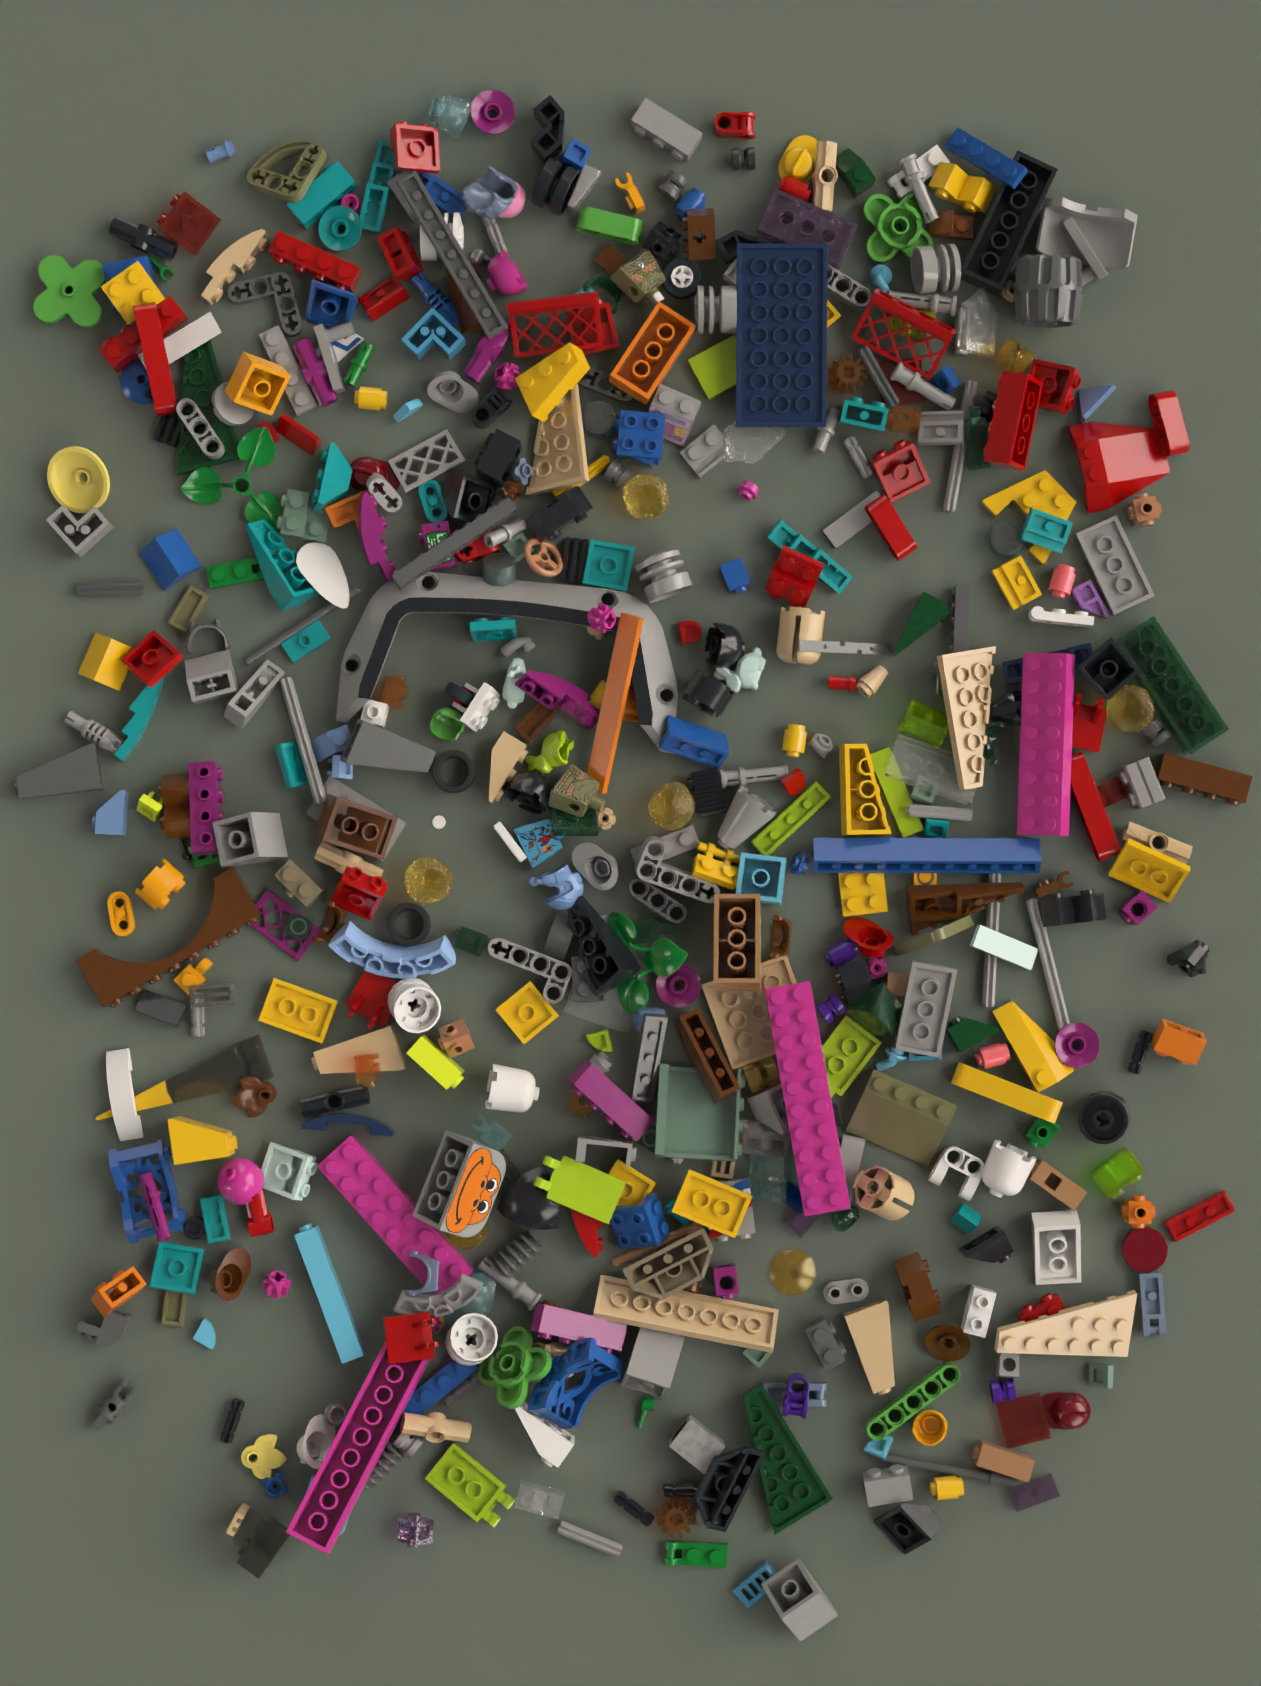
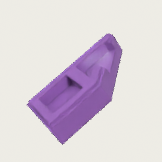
(1089, 599)

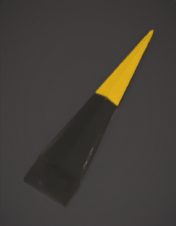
(211, 1076)

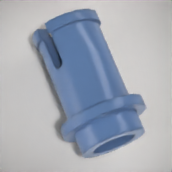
(221, 151)

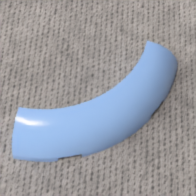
(392, 959)

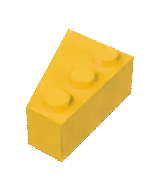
(551, 379)

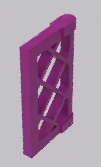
(282, 944)

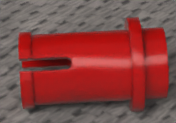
(842, 683)

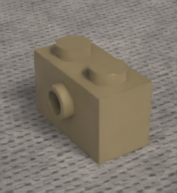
(299, 883)

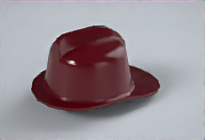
(365, 467)
(1066, 1410)

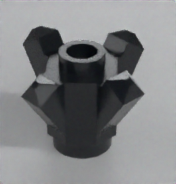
(1007, 708)
(1190, 958)

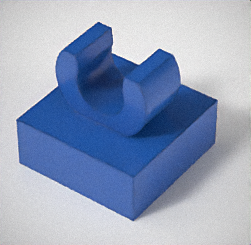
(945, 380)

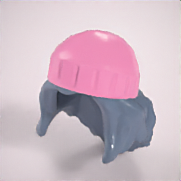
(494, 196)

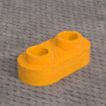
(120, 914)

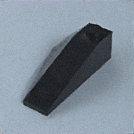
(603, 952)

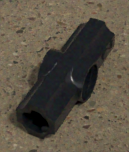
(143, 238)
(321, 1104)

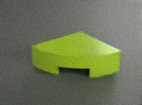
(600, 1040)

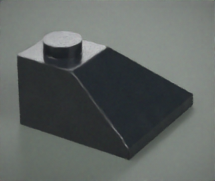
(467, 496)
(1108, 669)
(989, 1247)
(909, 1525)

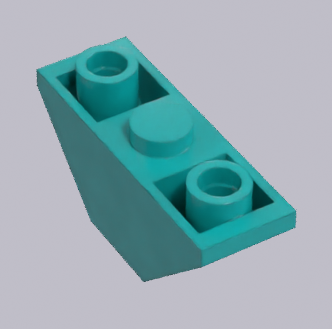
(332, 478)

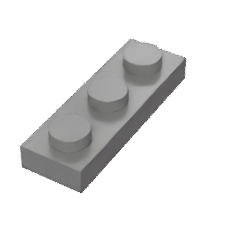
(674, 844)

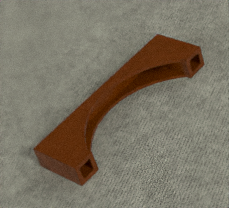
(229, 911)

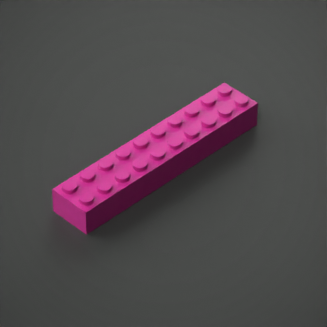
(807, 1099)
(355, 1451)

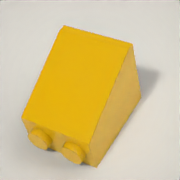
(199, 1141)

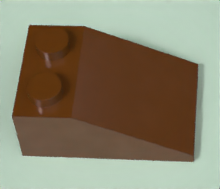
(355, 826)

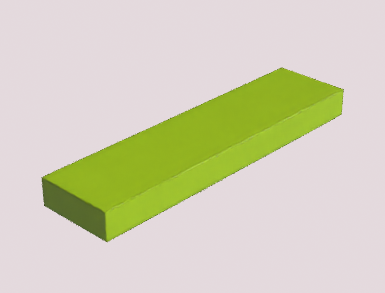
(895, 794)
(790, 819)

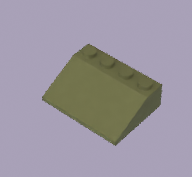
(900, 1117)

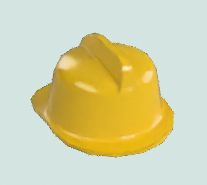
(799, 159)

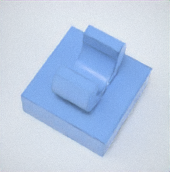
(340, 769)

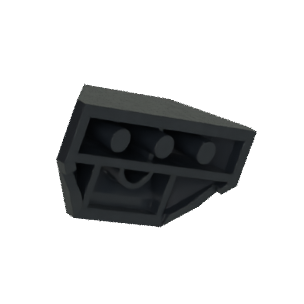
(726, 1485)

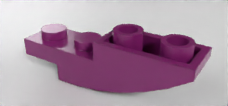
(370, 528)
(554, 691)

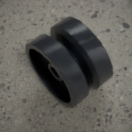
(555, 186)
(1101, 1130)

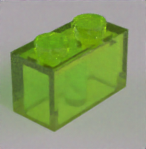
(924, 723)
(1117, 1173)

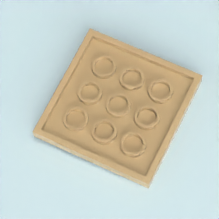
(744, 1015)

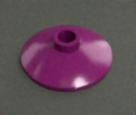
(498, 103)
(679, 997)
(1087, 1045)

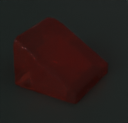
(1111, 792)

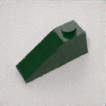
(925, 616)

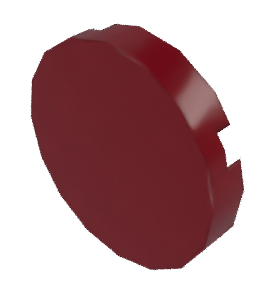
(1144, 1249)

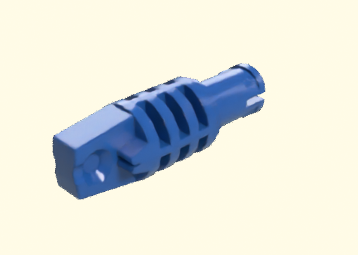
(436, 298)

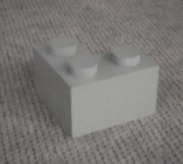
(80, 534)

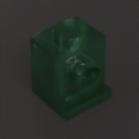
(477, 945)

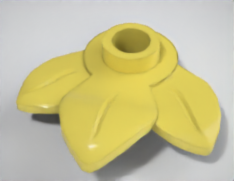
(267, 1456)

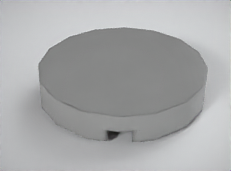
(227, 410)

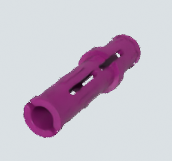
(155, 1208)

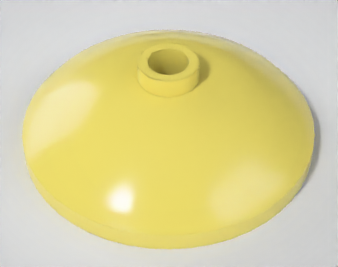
(68, 481)

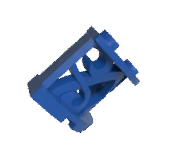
(120, 1170)
(599, 1369)

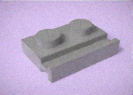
(942, 428)
(704, 451)

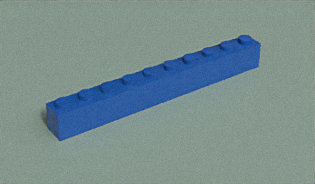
(926, 855)

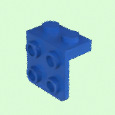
(639, 434)
(640, 1224)

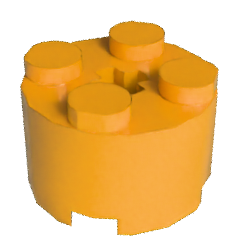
(160, 885)

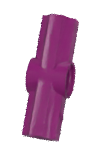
(487, 354)
(314, 372)

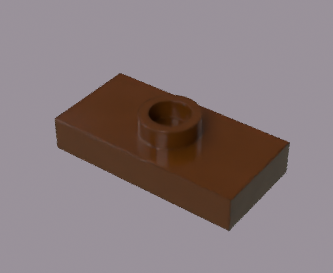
(535, 721)

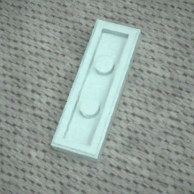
(1004, 947)

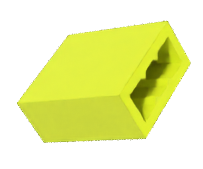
(436, 1062)

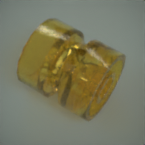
(1014, 356)
(754, 1076)

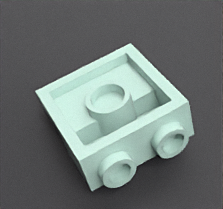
(288, 1171)

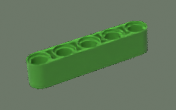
(906, 1410)

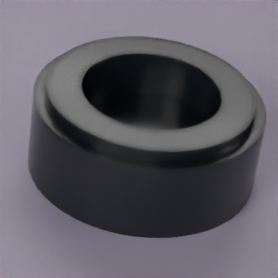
(194, 1227)

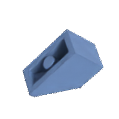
(331, 743)
(112, 816)

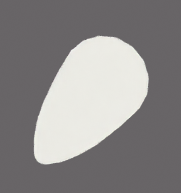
(324, 572)

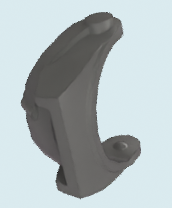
(196, 626)

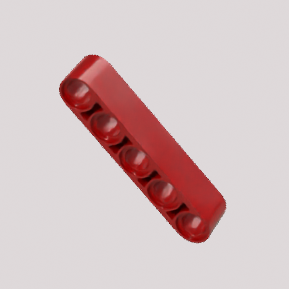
(155, 358)
(1092, 810)

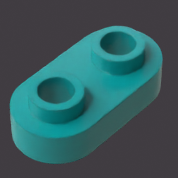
(433, 502)

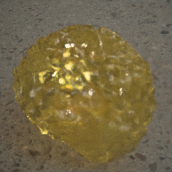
(646, 496)
(1130, 709)
(671, 806)
(428, 880)

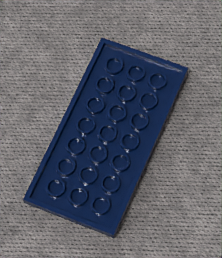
(781, 335)

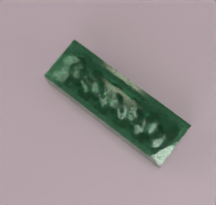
(1172, 687)

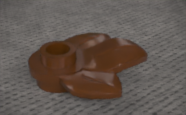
(251, 1098)

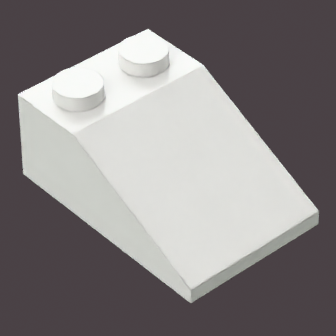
(1056, 1247)
(547, 1438)

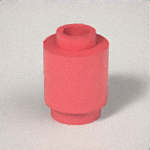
(1062, 581)
(992, 1055)

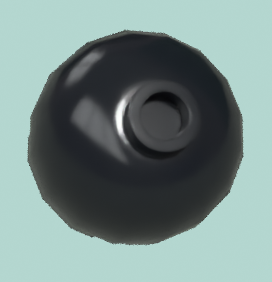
(724, 645)
(531, 791)

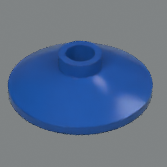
(130, 385)

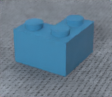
(431, 331)

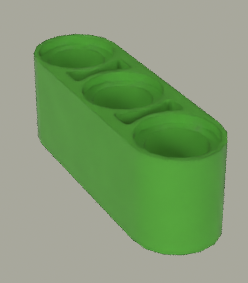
(609, 225)

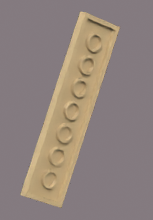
(688, 1315)

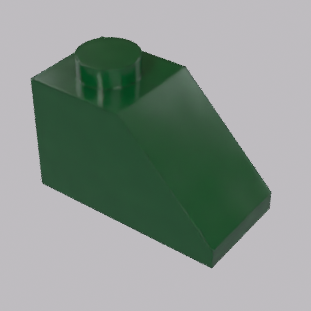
(854, 172)
(969, 1032)

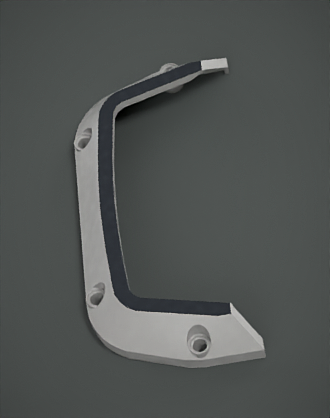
(525, 599)

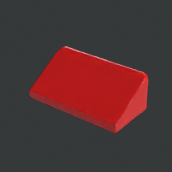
(383, 298)
(298, 434)

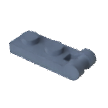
(1152, 1303)
(777, 1391)

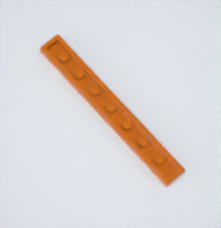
(614, 699)

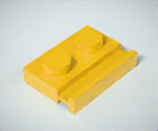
(1016, 583)

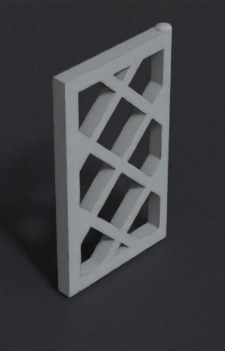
(422, 477)

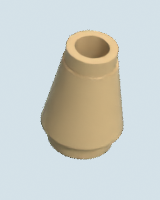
(871, 681)

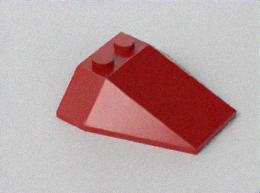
(1116, 462)

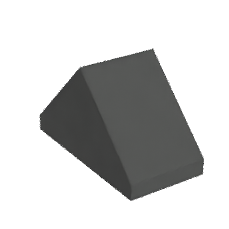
(559, 937)

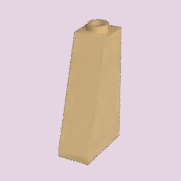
(341, 1058)
(872, 1339)

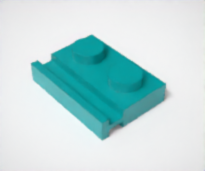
(1046, 530)

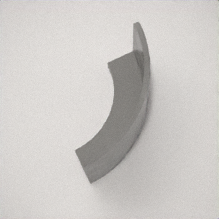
(1106, 230)

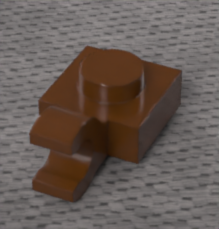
(1046, 887)

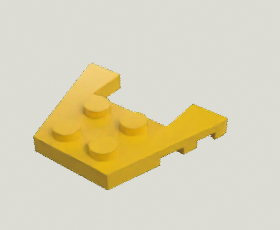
(1035, 492)

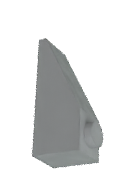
(253, 694)

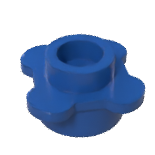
(799, 863)
(275, 1492)

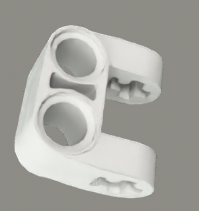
(964, 1158)

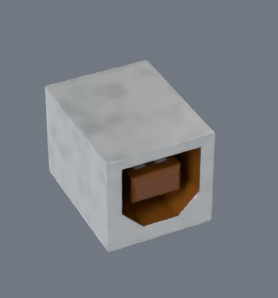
(696, 1443)

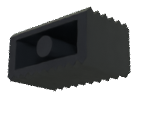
(707, 791)

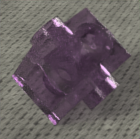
(415, 1530)

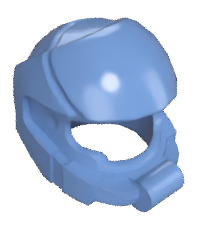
(567, 885)

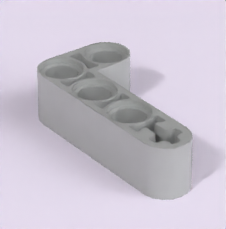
(678, 877)
(528, 964)

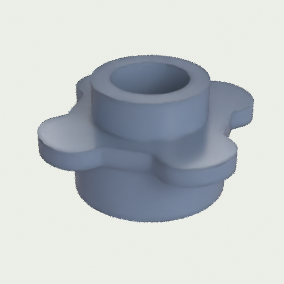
(521, 471)

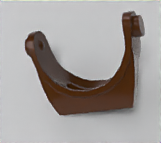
(334, 913)
(778, 935)

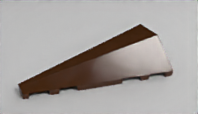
(936, 903)

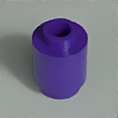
(841, 953)

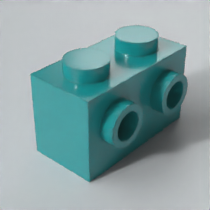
(864, 415)

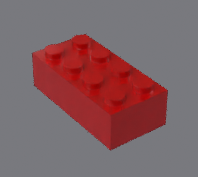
(1013, 420)

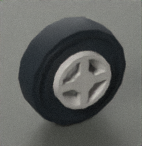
(682, 270)

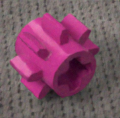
(506, 376)
(601, 618)
(276, 1284)

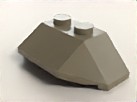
(671, 1266)

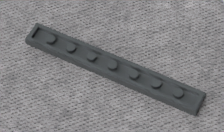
(452, 255)

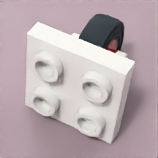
(477, 706)

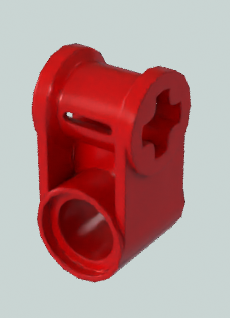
(736, 125)
(478, 551)

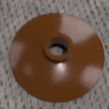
(948, 1342)

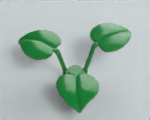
(259, 450)
(662, 958)

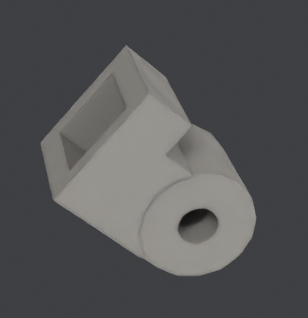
(1007, 1365)

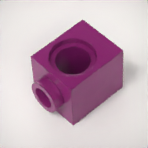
(1146, 904)
(720, 1272)

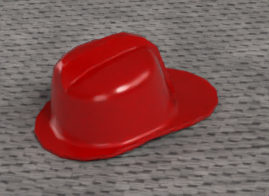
(869, 937)

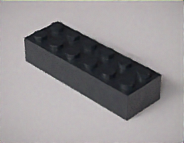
(1007, 226)

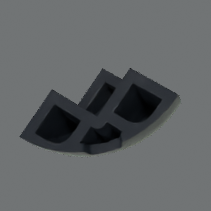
(527, 1203)

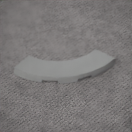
(440, 1303)

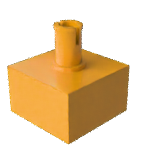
(257, 383)

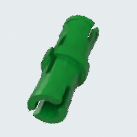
(358, 364)

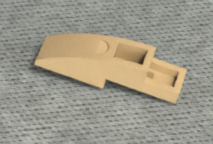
(237, 256)

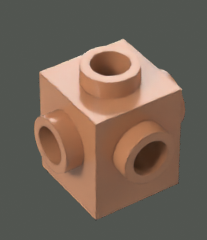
(1138, 515)
(455, 1038)

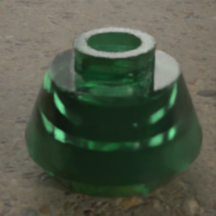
(845, 1218)

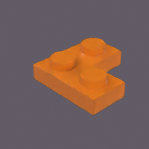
(344, 511)

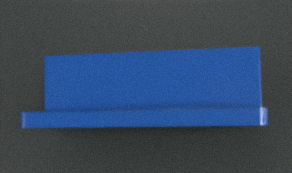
(694, 742)

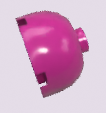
(505, 275)
(240, 1180)

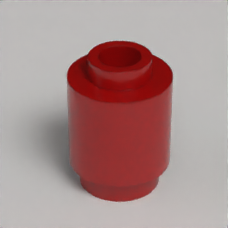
(795, 188)

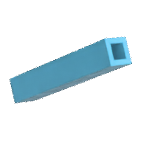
(329, 1293)

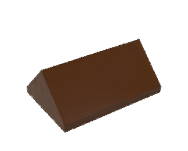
(466, 318)

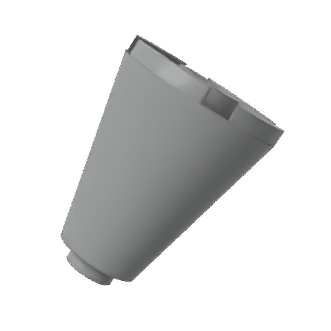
(743, 818)

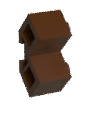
(177, 805)
(917, 1287)

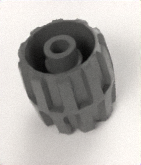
(1048, 291)

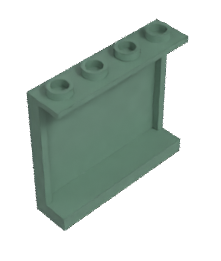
(690, 1121)

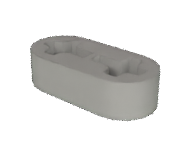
(387, 490)

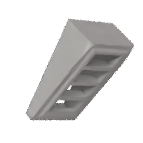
(587, 179)

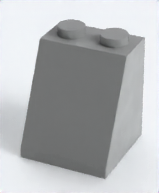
(250, 839)
(652, 1362)
(799, 1600)

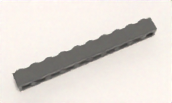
(455, 543)
(960, 618)

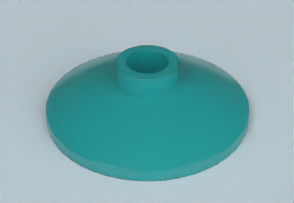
(330, 228)

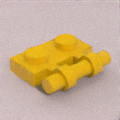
(713, 870)

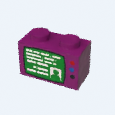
(432, 535)

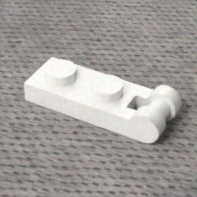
(927, 163)
(1059, 617)

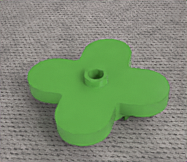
(886, 240)
(80, 304)
(514, 1367)

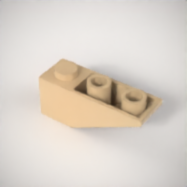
(504, 758)

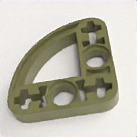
(294, 180)

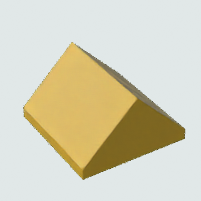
(104, 661)

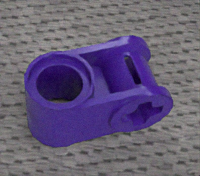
(796, 1400)

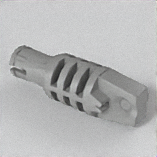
(95, 732)

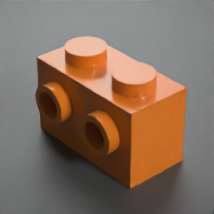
(1178, 1042)
(118, 1291)

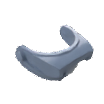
(433, 1271)

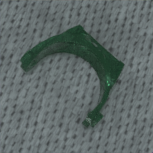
(605, 282)
(992, 731)

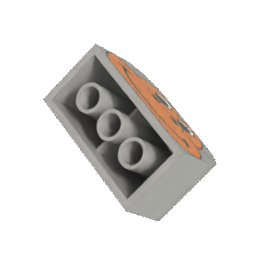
(460, 1186)

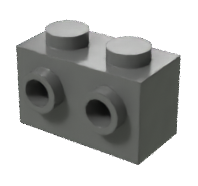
(824, 1343)

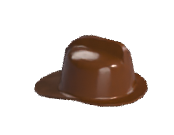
(231, 1274)

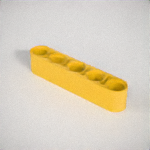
(1006, 1092)

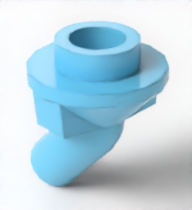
(881, 276)
(894, 1057)

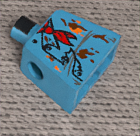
(538, 841)

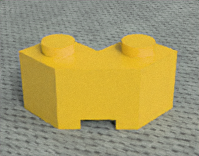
(956, 186)

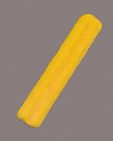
(593, 470)

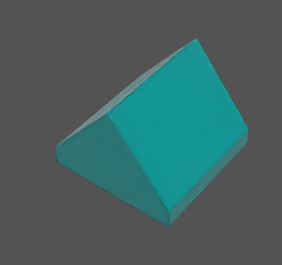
(935, 827)
(966, 1218)

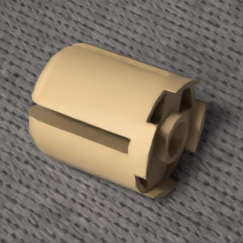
(795, 626)
(888, 1186)

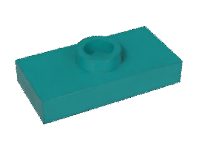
(306, 641)
(291, 765)
(215, 1218)

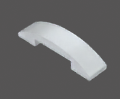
(122, 1095)

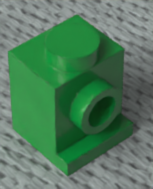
(1032, 1132)

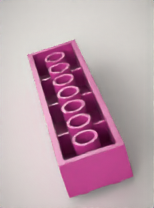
(1046, 744)
(390, 1212)

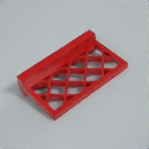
(548, 305)
(912, 316)

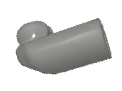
(516, 643)

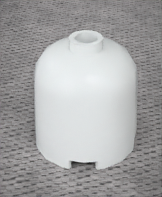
(510, 1089)
(1006, 1169)

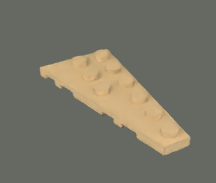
(560, 448)
(967, 706)
(1080, 1330)

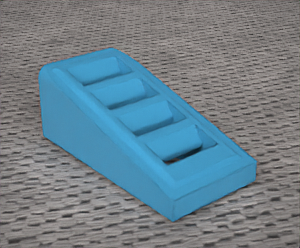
(765, 1566)

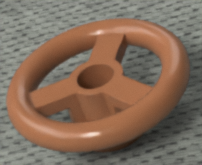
(541, 560)

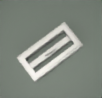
(510, 842)

